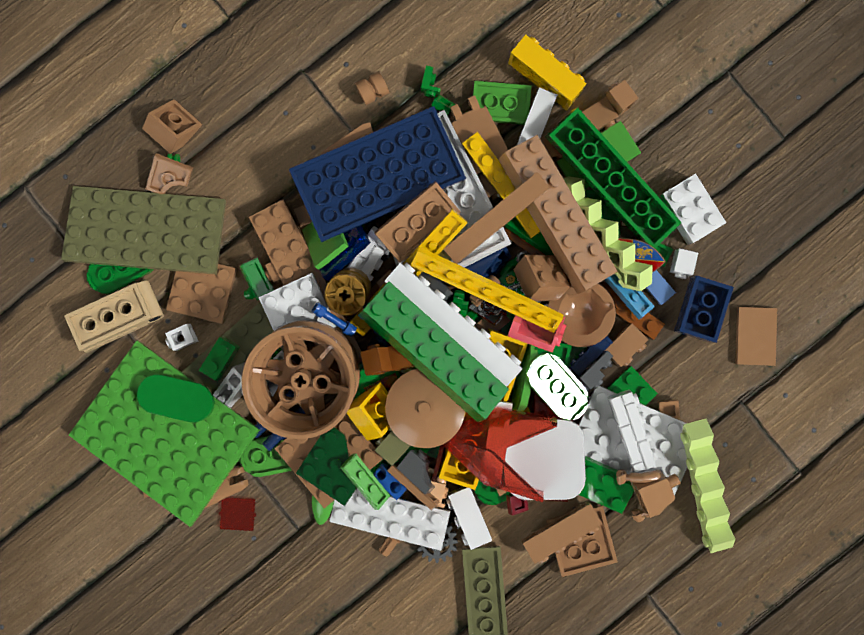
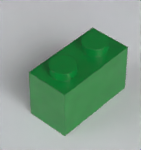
(219, 358)

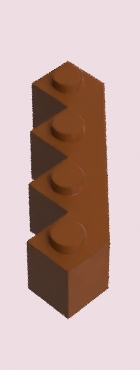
(383, 359)

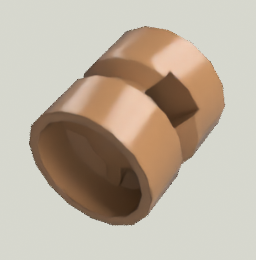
(372, 88)

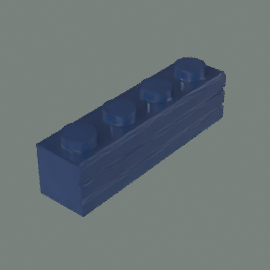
(588, 356)

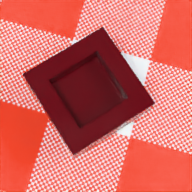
(516, 505)

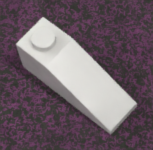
(231, 387)

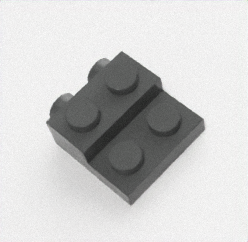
(592, 376)

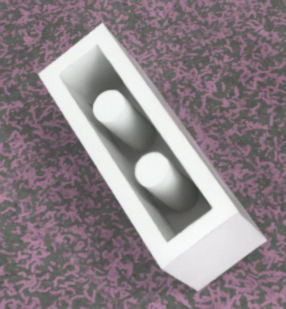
(468, 517)

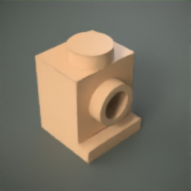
(440, 491)

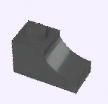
(416, 470)

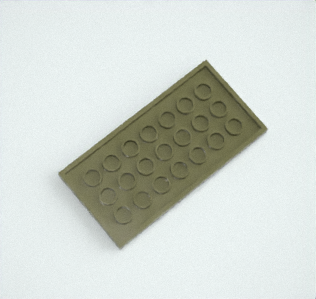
(144, 230)

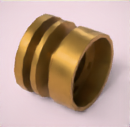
(357, 286)

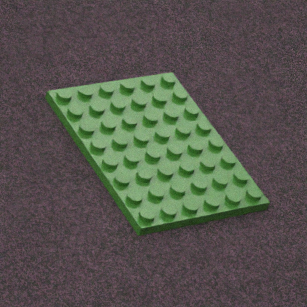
(163, 456)

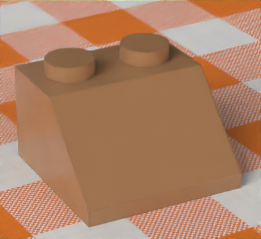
(171, 126)

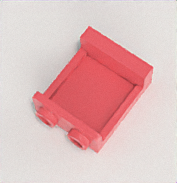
(536, 335)

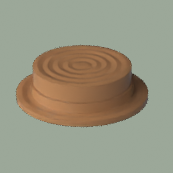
(586, 315)

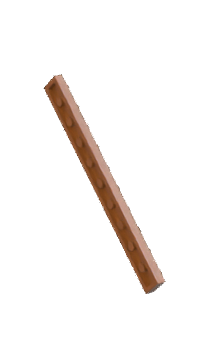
(647, 324)

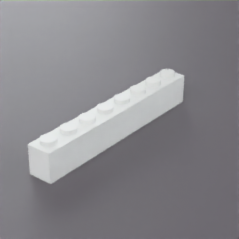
(452, 322)

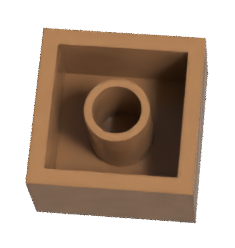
(541, 277)

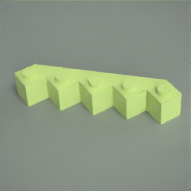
(622, 254)
(707, 485)

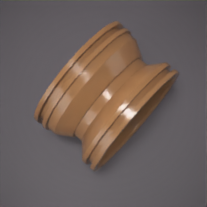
(273, 410)

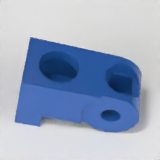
(389, 482)

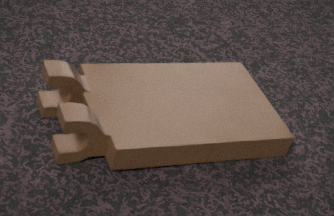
(478, 121)

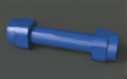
(321, 311)

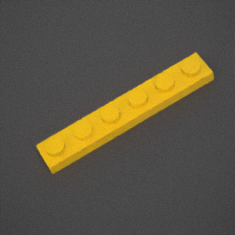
(496, 175)

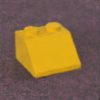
(369, 417)

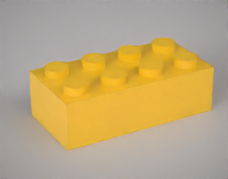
(546, 71)

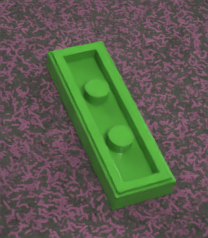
(365, 481)

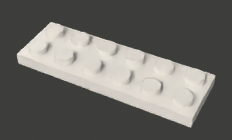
(395, 519)

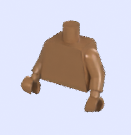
(652, 491)

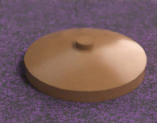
(421, 411)

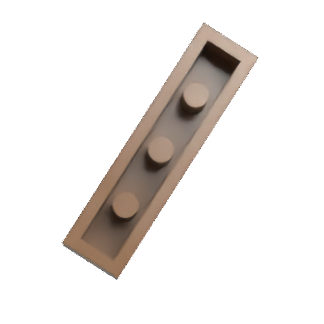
(561, 532)

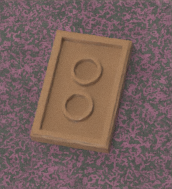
(756, 336)

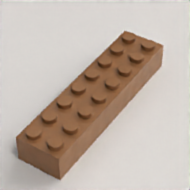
(559, 216)

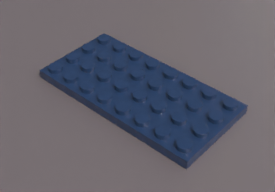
(376, 173)

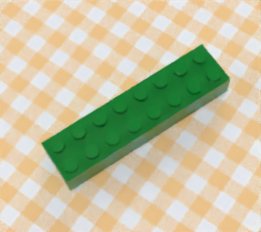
(612, 178)
(433, 352)

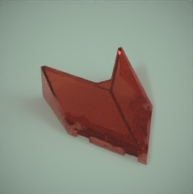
(484, 446)

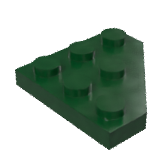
(324, 463)

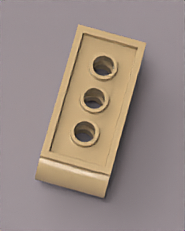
(144, 310)

